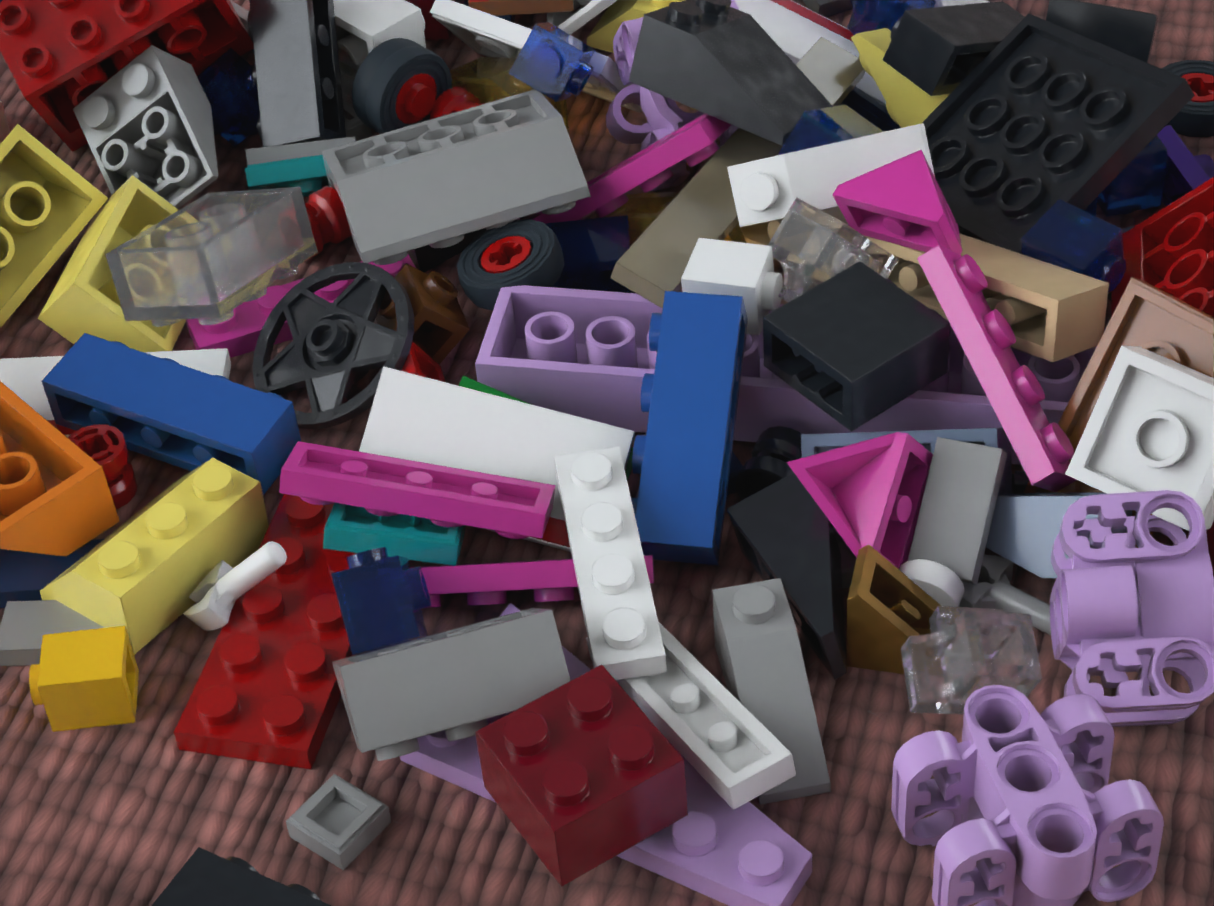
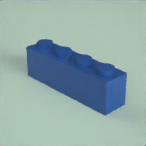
(172, 409)
(689, 425)

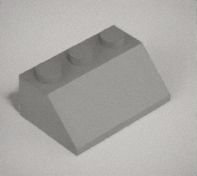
(450, 681)

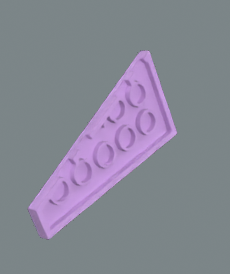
(712, 850)

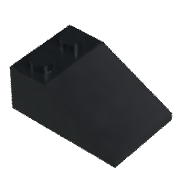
(723, 67)

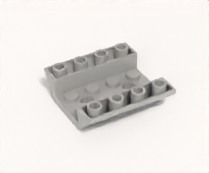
(455, 176)

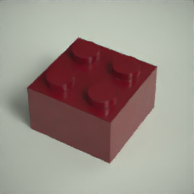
(582, 774)

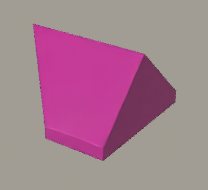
(900, 205)
(870, 491)

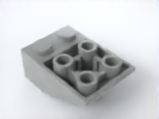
(152, 126)

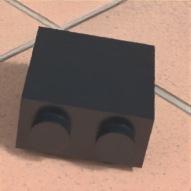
(856, 345)

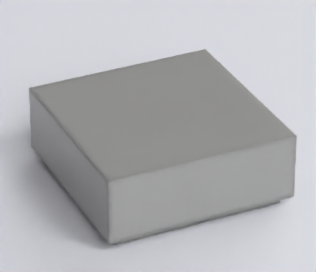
(338, 821)

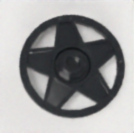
(334, 342)

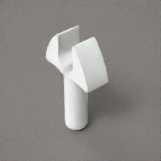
(225, 584)

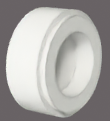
(935, 580)

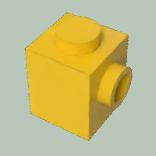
(86, 678)

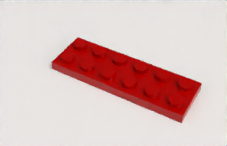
(271, 668)

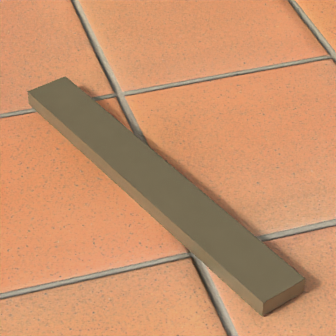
(707, 203)

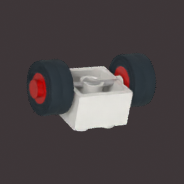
(386, 63)

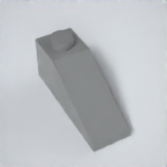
(769, 678)

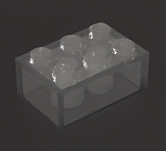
(212, 256)

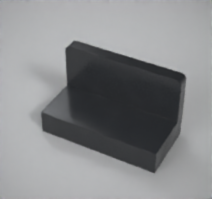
(1115, 27)

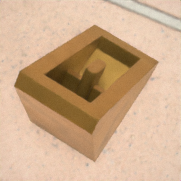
(883, 613)

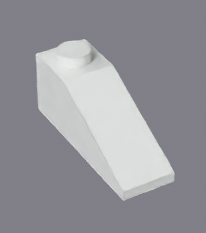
(769, 186)

